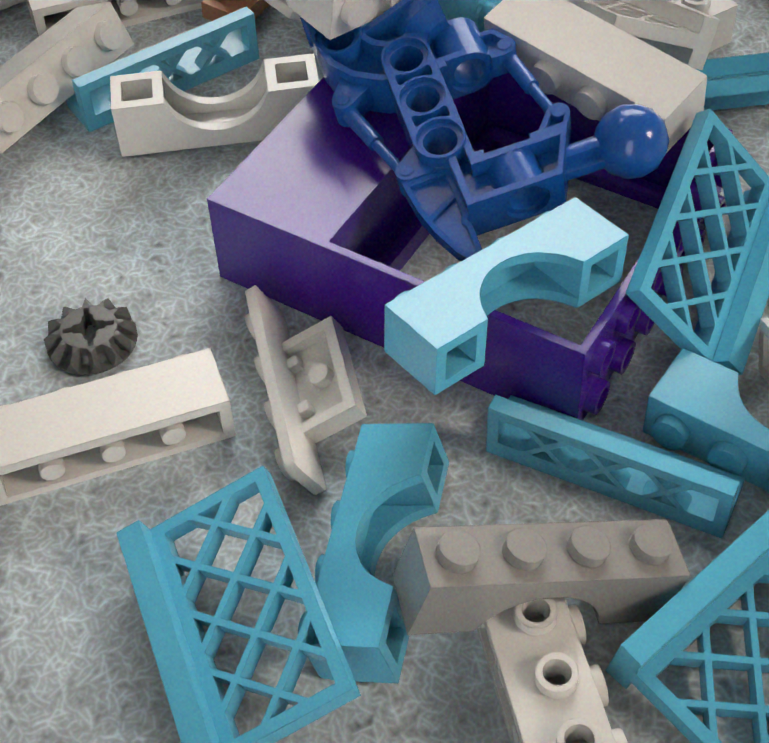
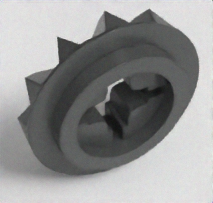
(113, 339)

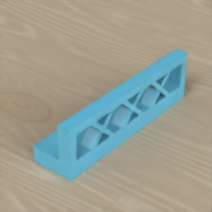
(183, 59)
(613, 464)

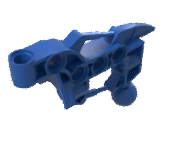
(414, 67)

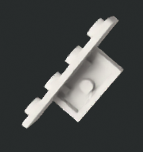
(307, 386)

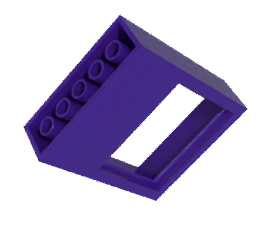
(329, 231)

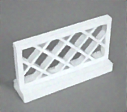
(662, 24)

